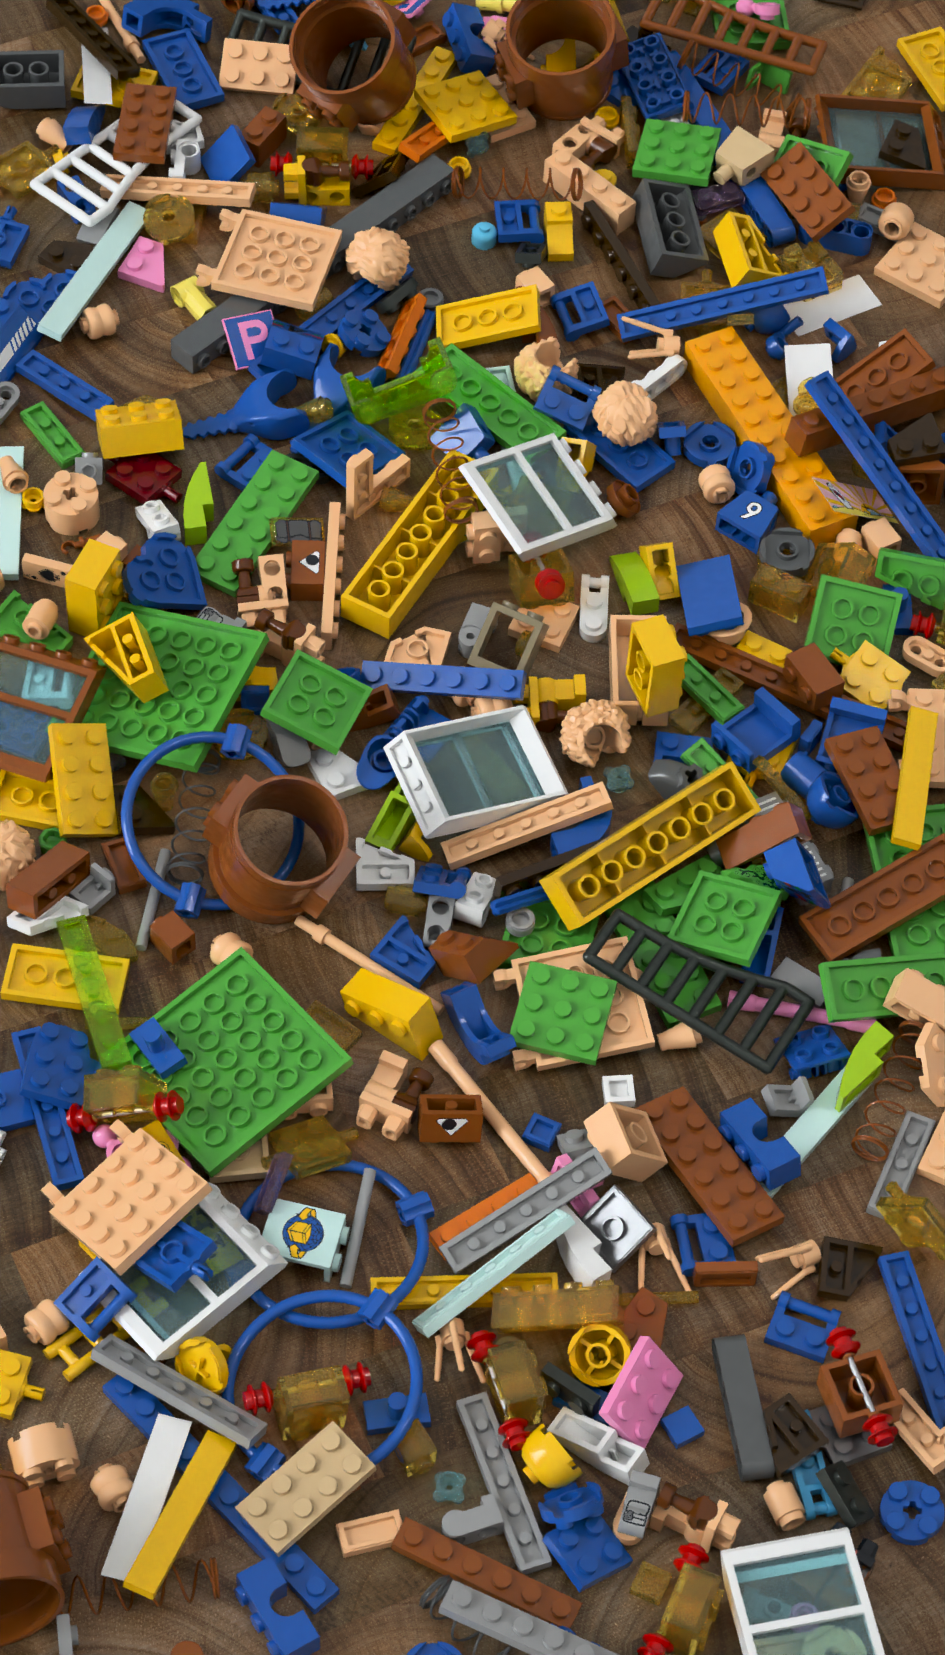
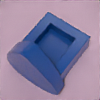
(842, 338)

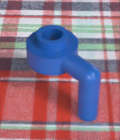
(776, 342)

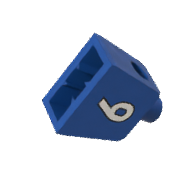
(748, 519)

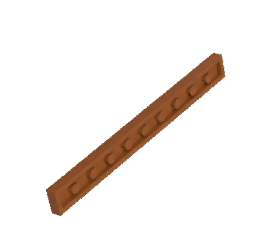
(764, 674)

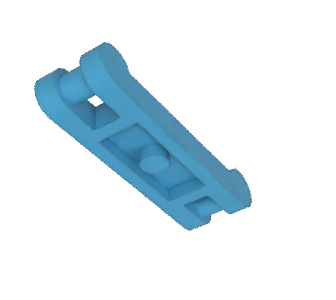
(809, 1485)

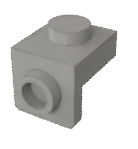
(90, 466)
(96, 888)
(788, 1099)
(574, 1143)

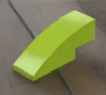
(198, 507)
(635, 583)
(392, 821)
(863, 1064)

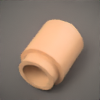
(40, 619)
(784, 1505)

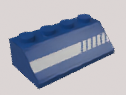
(17, 337)

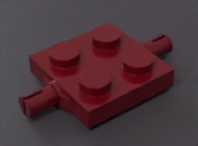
(145, 477)

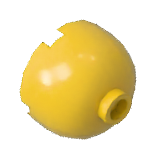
(598, 1354)
(548, 1460)

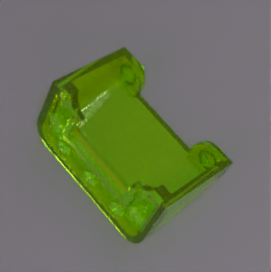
(404, 393)

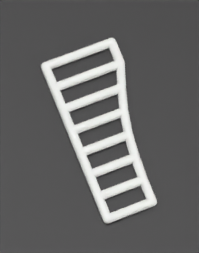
(118, 190)

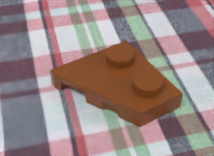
(645, 1317)

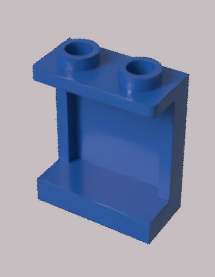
(847, 717)
(758, 730)

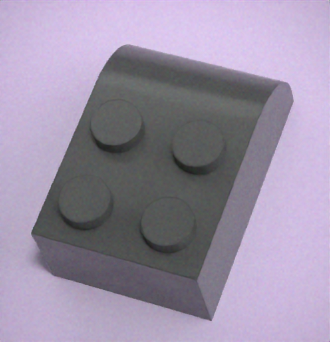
(32, 79)

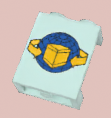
(307, 1235)

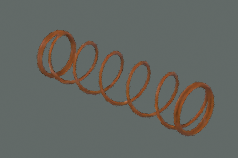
(685, 54)
(807, 110)
(461, 184)
(462, 499)
(867, 1155)
(212, 1573)

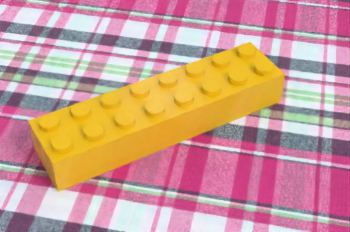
(409, 553)
(649, 846)

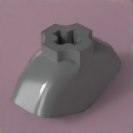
(287, 746)
(672, 776)

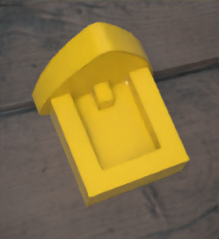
(414, 845)

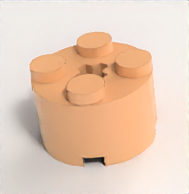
(71, 503)
(44, 1454)

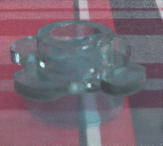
(477, 144)
(621, 784)
(453, 1479)

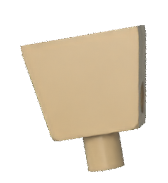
(742, 158)

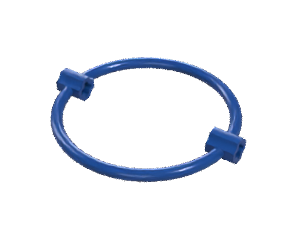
(234, 746)
(411, 1210)
(375, 1312)

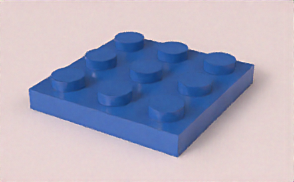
(338, 439)

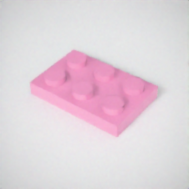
(641, 1393)

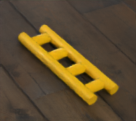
(61, 1347)

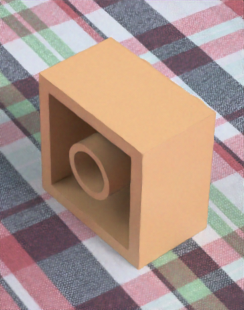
(626, 1141)

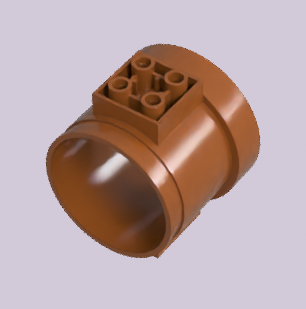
(329, 28)
(560, 94)
(248, 888)
(30, 1559)

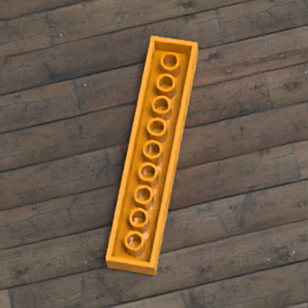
(756, 413)

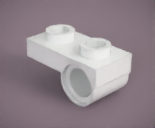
(185, 159)
(157, 519)
(475, 904)

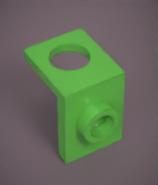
(770, 76)

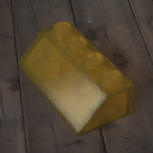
(556, 1308)

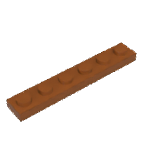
(484, 1574)

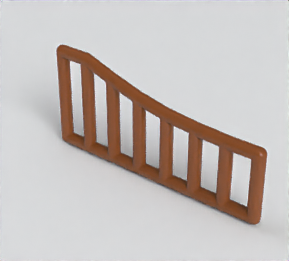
(741, 48)

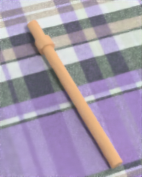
(129, 41)
(323, 936)

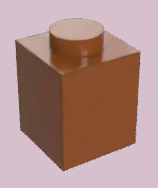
(172, 937)

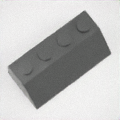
(669, 228)

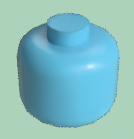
(484, 236)

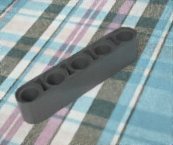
(743, 1408)

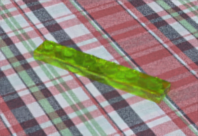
(93, 993)

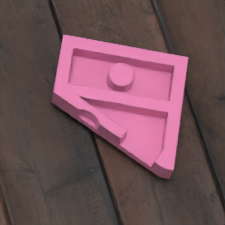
(144, 265)

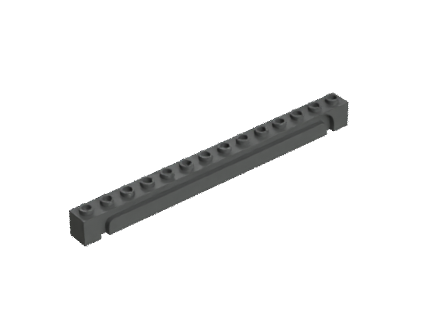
(387, 209)

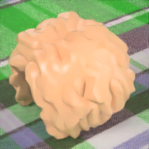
(378, 257)
(535, 364)
(625, 413)
(594, 729)
(16, 851)

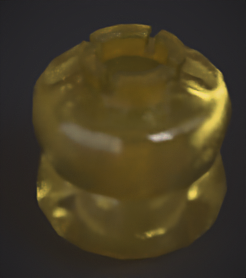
(265, 186)

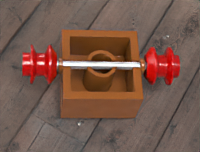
(859, 1390)

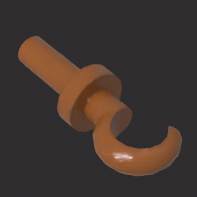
(81, 543)

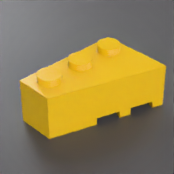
(744, 250)
(130, 656)
(393, 1011)

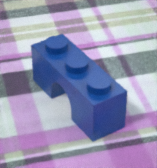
(462, 28)
(770, 1162)
(259, 1589)

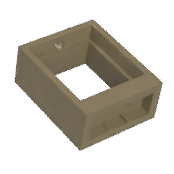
(533, 645)

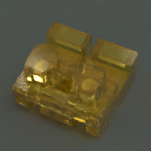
(796, 260)

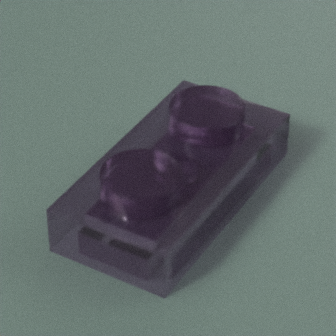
(717, 198)

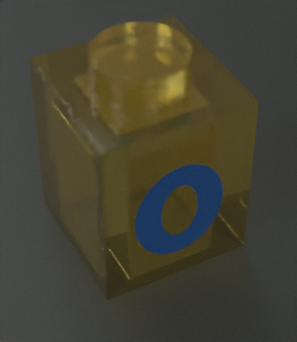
(416, 1450)

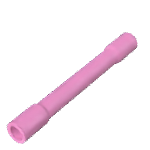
(788, 1009)

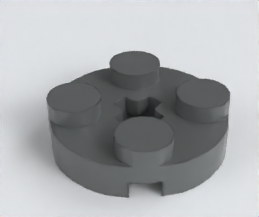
(788, 538)

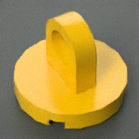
(204, 1363)

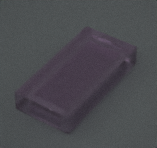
(273, 1183)

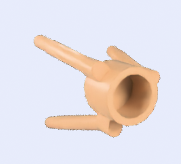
(495, 32)
(666, 346)
(657, 1245)
(802, 1256)
(453, 1338)

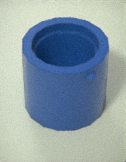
(801, 772)

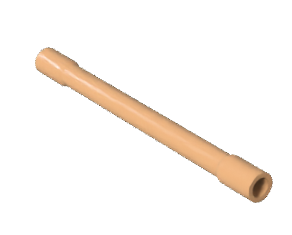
(450, 1063)

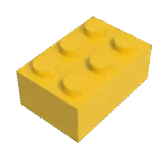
(139, 428)
(93, 587)
(655, 665)

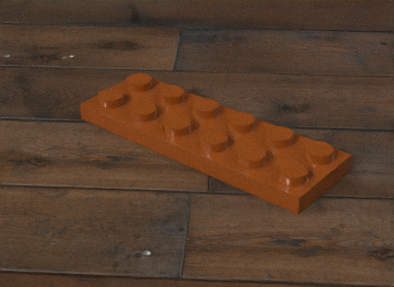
(879, 902)
(711, 1168)

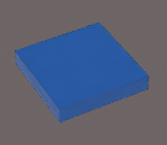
(228, 157)

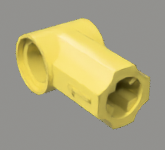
(192, 297)

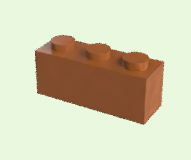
(763, 832)
(48, 880)

